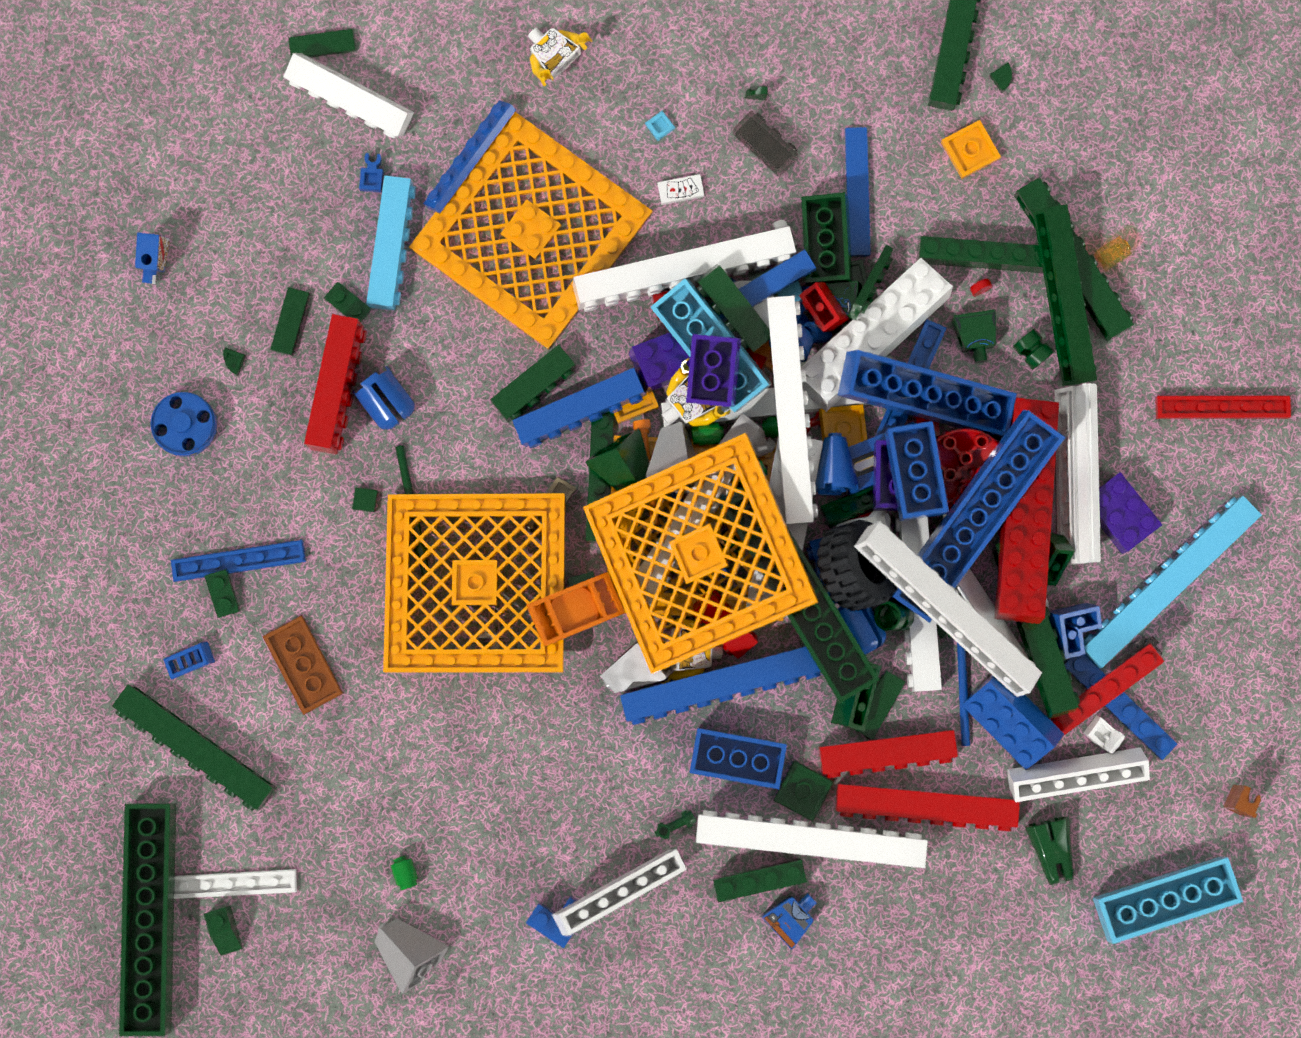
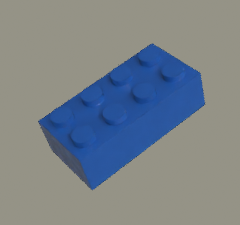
(916, 471)
(1013, 722)
(738, 758)

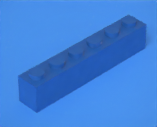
(579, 408)

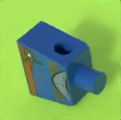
(790, 919)

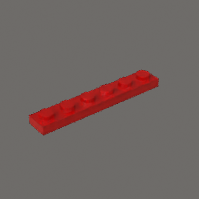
(1223, 407)
(1110, 687)

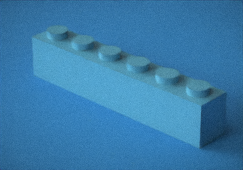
(390, 242)

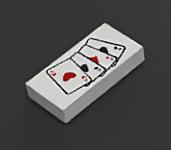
(680, 189)

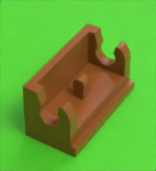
(1239, 801)

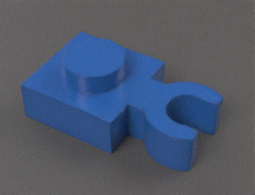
(371, 177)

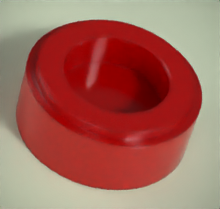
(981, 287)

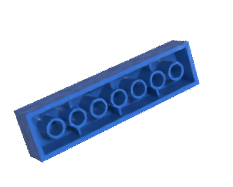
(926, 393)

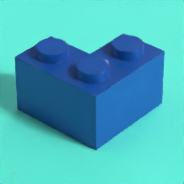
(1071, 623)
(543, 922)

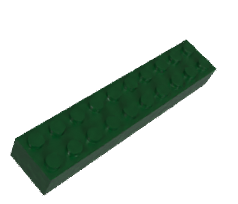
(818, 625)
(147, 919)

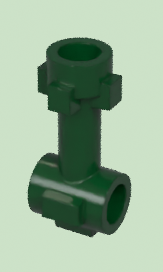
(664, 830)

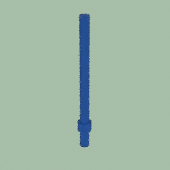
(963, 695)

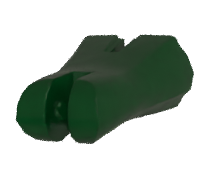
(1053, 847)

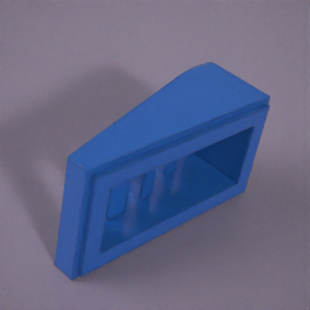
(206, 655)

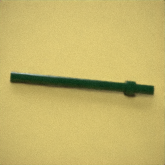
(407, 485)

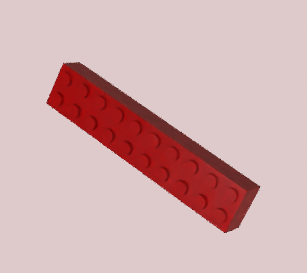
(1027, 536)

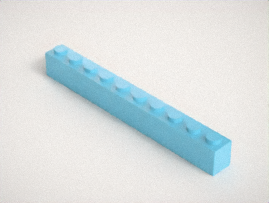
(1171, 581)

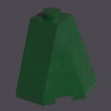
(622, 461)

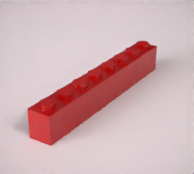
(927, 806)

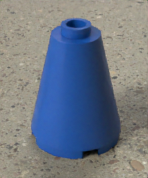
(836, 468)

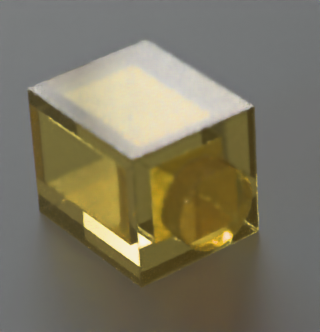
(1113, 253)

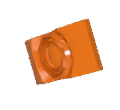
(575, 609)

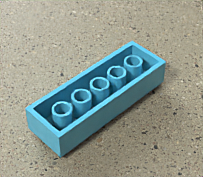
(688, 313)
(1167, 899)

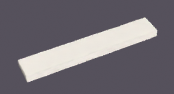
(235, 883)

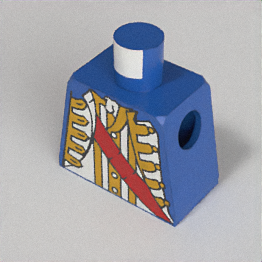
(149, 247)

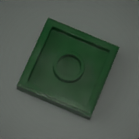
(803, 790)

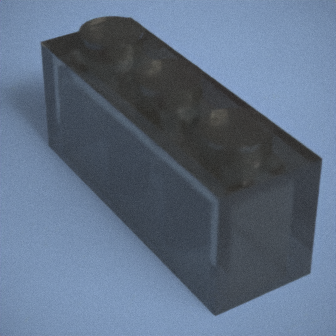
(766, 143)

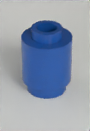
(817, 334)

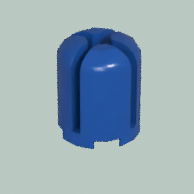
(393, 391)
(864, 628)

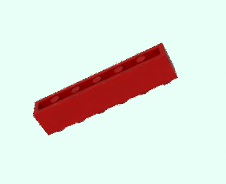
(888, 752)

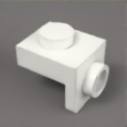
(1104, 735)

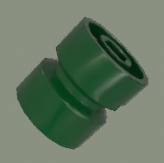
(1033, 349)
(893, 616)

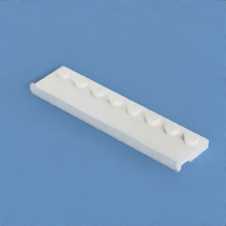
(1078, 472)

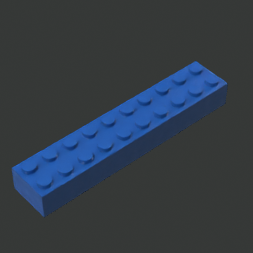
(987, 501)
(719, 685)

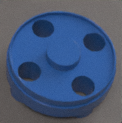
(183, 424)

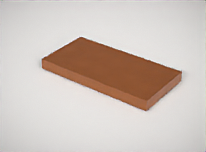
(303, 665)

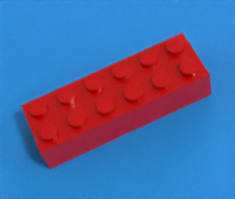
(335, 384)

